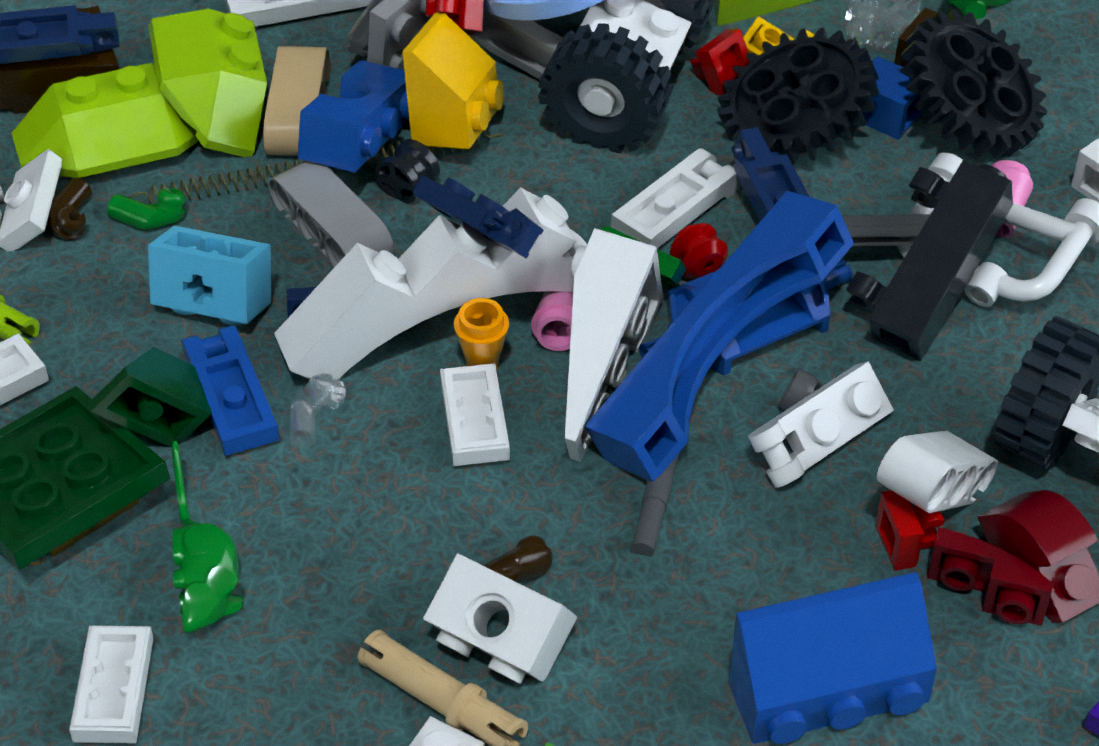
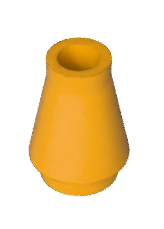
(481, 331)

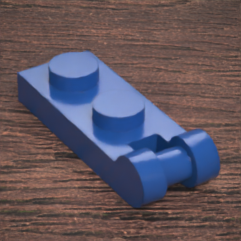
(232, 390)

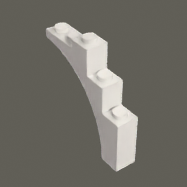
(379, 296)

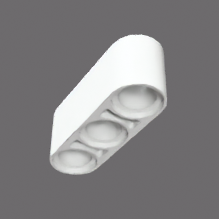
(936, 470)

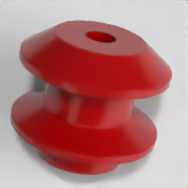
(699, 250)

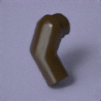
(64, 214)
(525, 562)

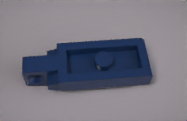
(55, 33)
(762, 172)
(503, 227)

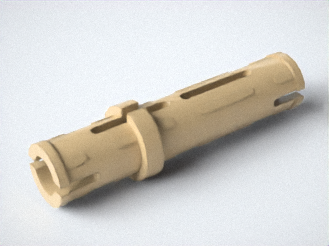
(461, 704)

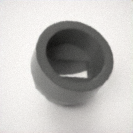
(800, 386)

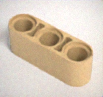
(295, 82)

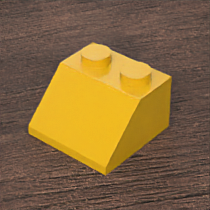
(449, 85)

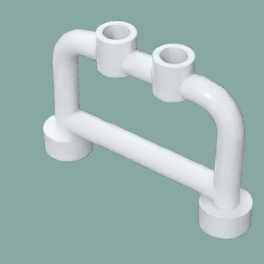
(990, 280)

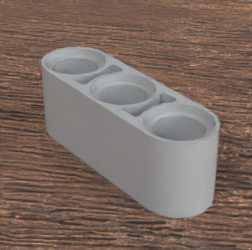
(327, 211)

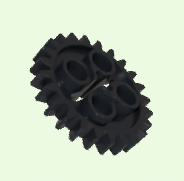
(973, 84)
(801, 93)

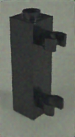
(940, 259)

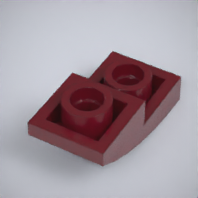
(1011, 586)

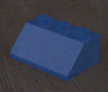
(832, 659)

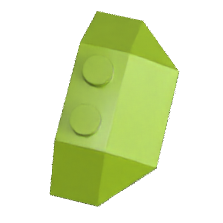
(212, 76)
(104, 123)

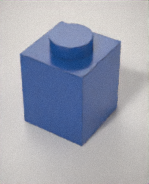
(894, 104)

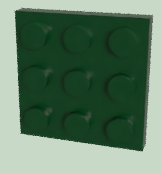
(66, 475)

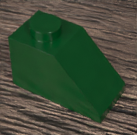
(155, 398)

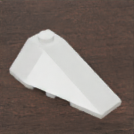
(612, 313)

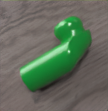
(148, 216)

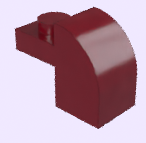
(1052, 539)

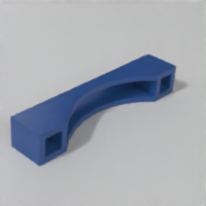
(650, 411)

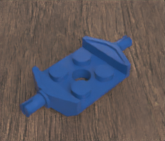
(786, 318)

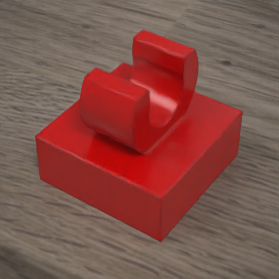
(465, 13)
(718, 58)
(905, 529)

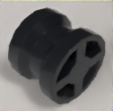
(402, 172)

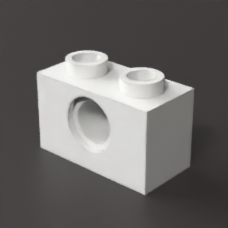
(469, 600)

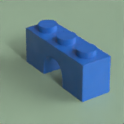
(357, 124)

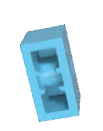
(210, 274)

